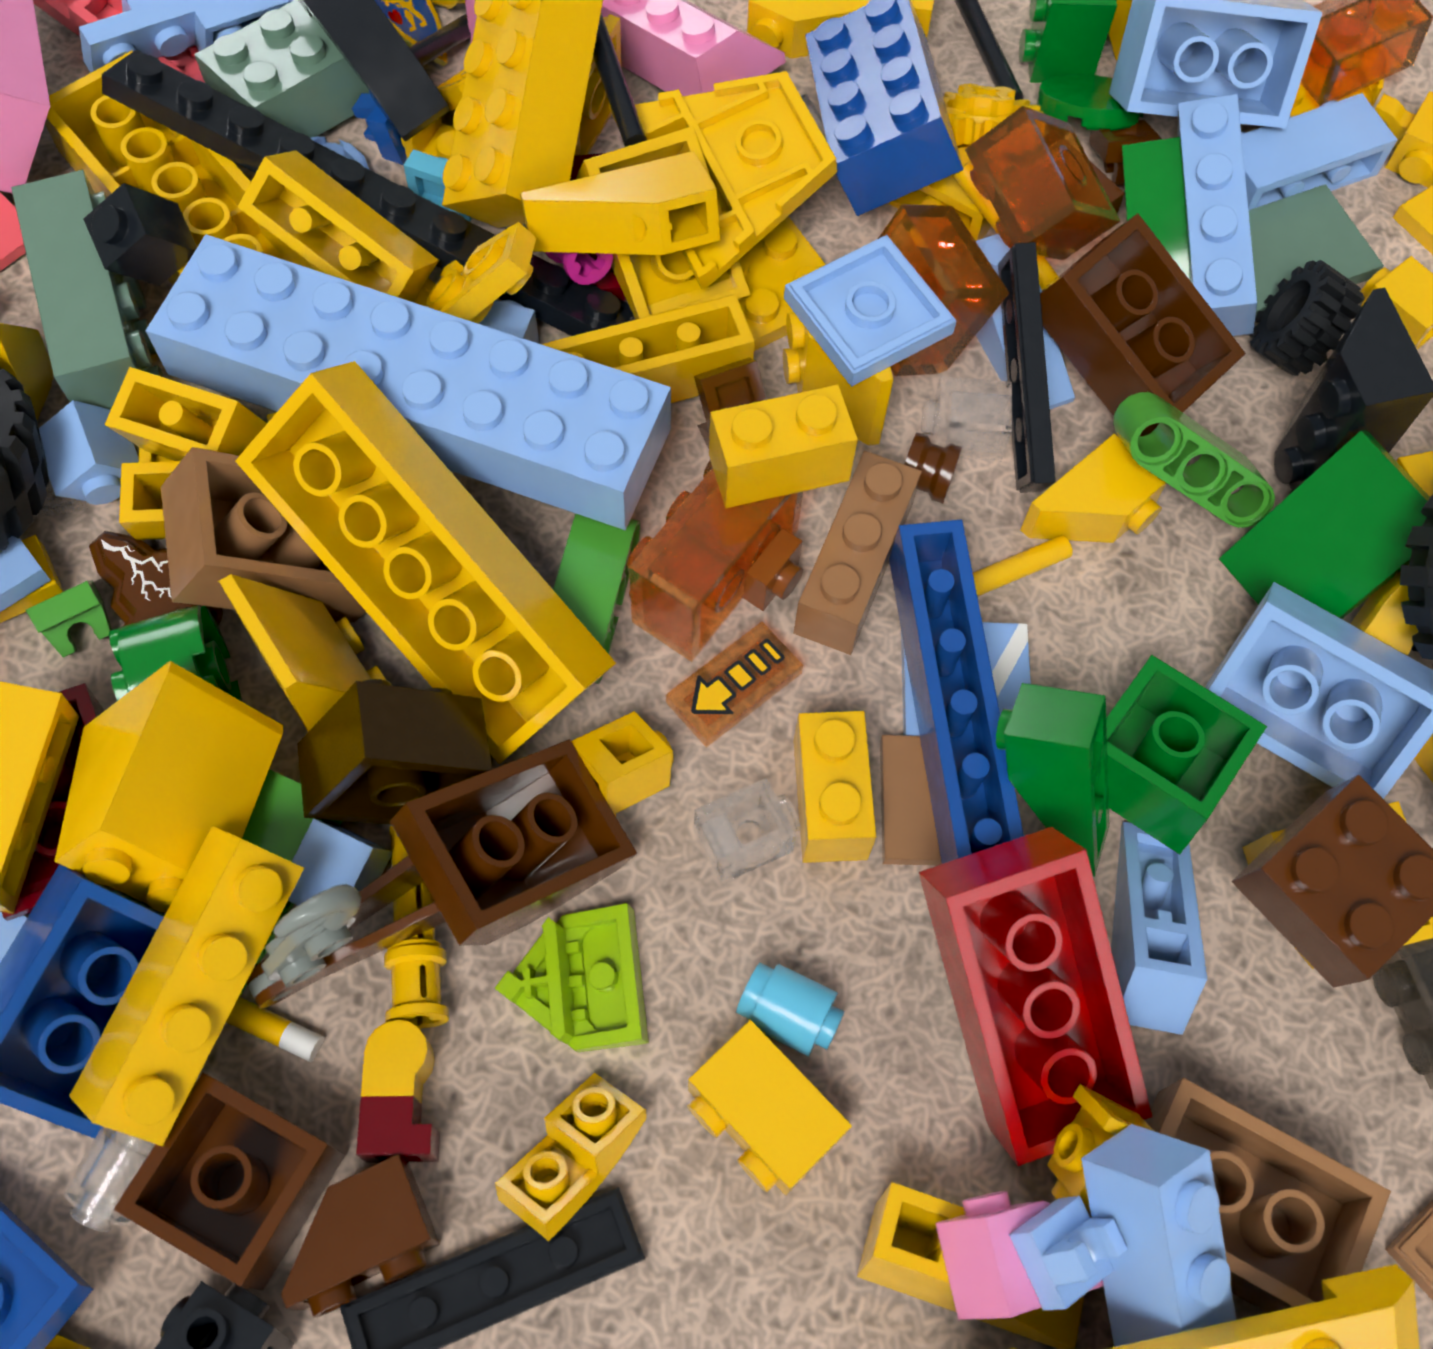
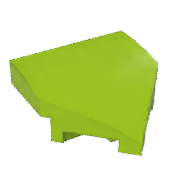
(584, 980)

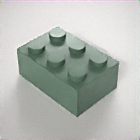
(284, 71)

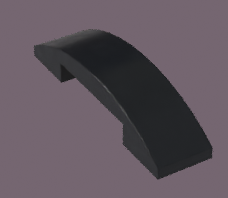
(381, 62)

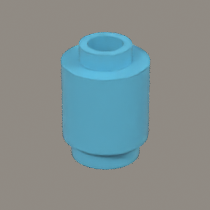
(790, 1008)

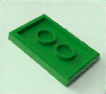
(1335, 532)

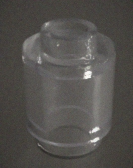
(104, 1177)

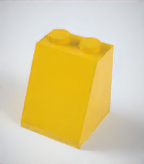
(158, 779)

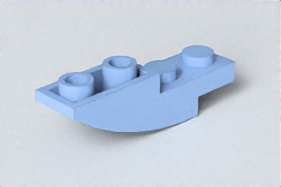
(167, 27)

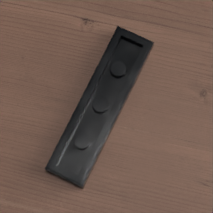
(1027, 369)
(496, 1281)

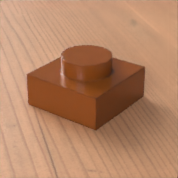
(774, 571)

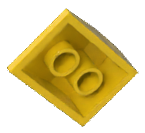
(662, 281)
(300, 644)

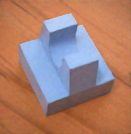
(1066, 1251)

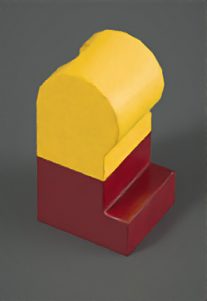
(393, 1076)

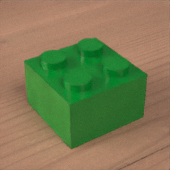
(1173, 752)

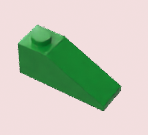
(1060, 761)

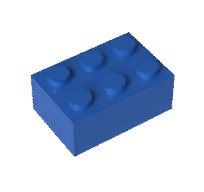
(62, 990)

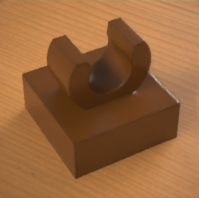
(1109, 145)

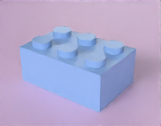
(1215, 50)
(1327, 692)

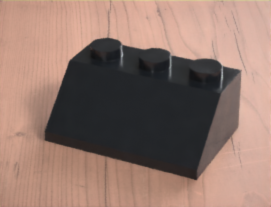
(1366, 384)

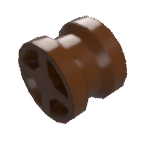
(935, 463)

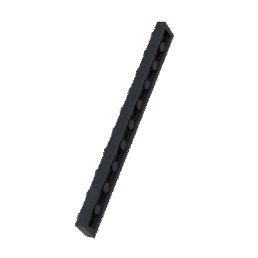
(249, 136)

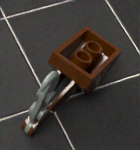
(489, 854)

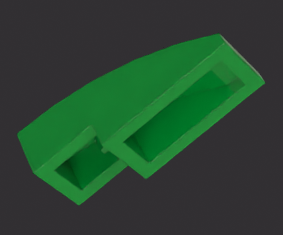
(1157, 193)

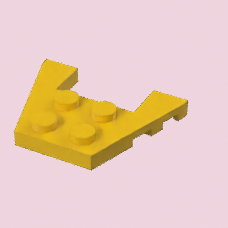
(758, 152)

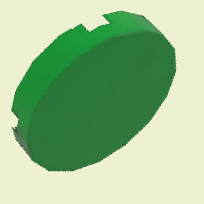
(1084, 98)

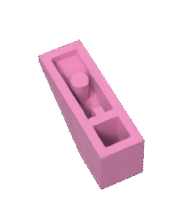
(982, 1259)

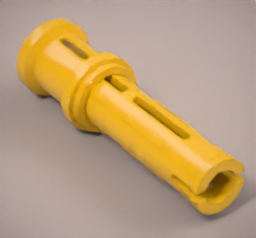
(415, 961)

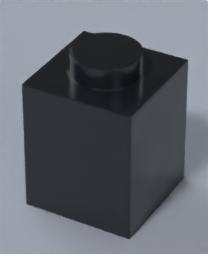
(140, 235)

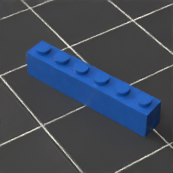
(952, 689)

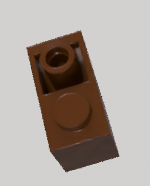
(361, 1230)

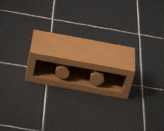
(856, 552)

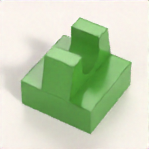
(59, 614)

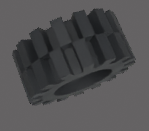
(1306, 317)

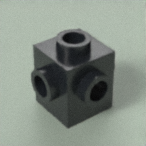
(220, 1322)

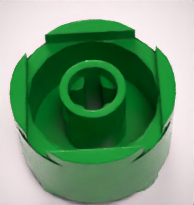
(180, 636)

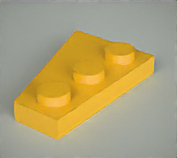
(491, 270)

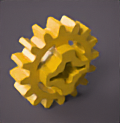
(979, 110)

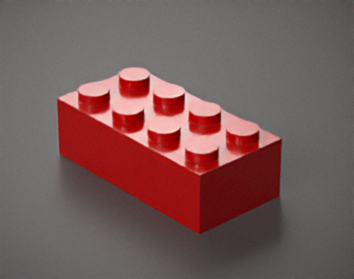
(1033, 986)

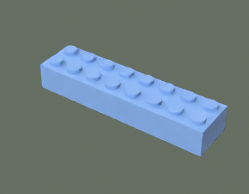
(471, 392)

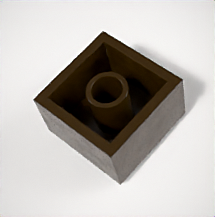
(389, 749)

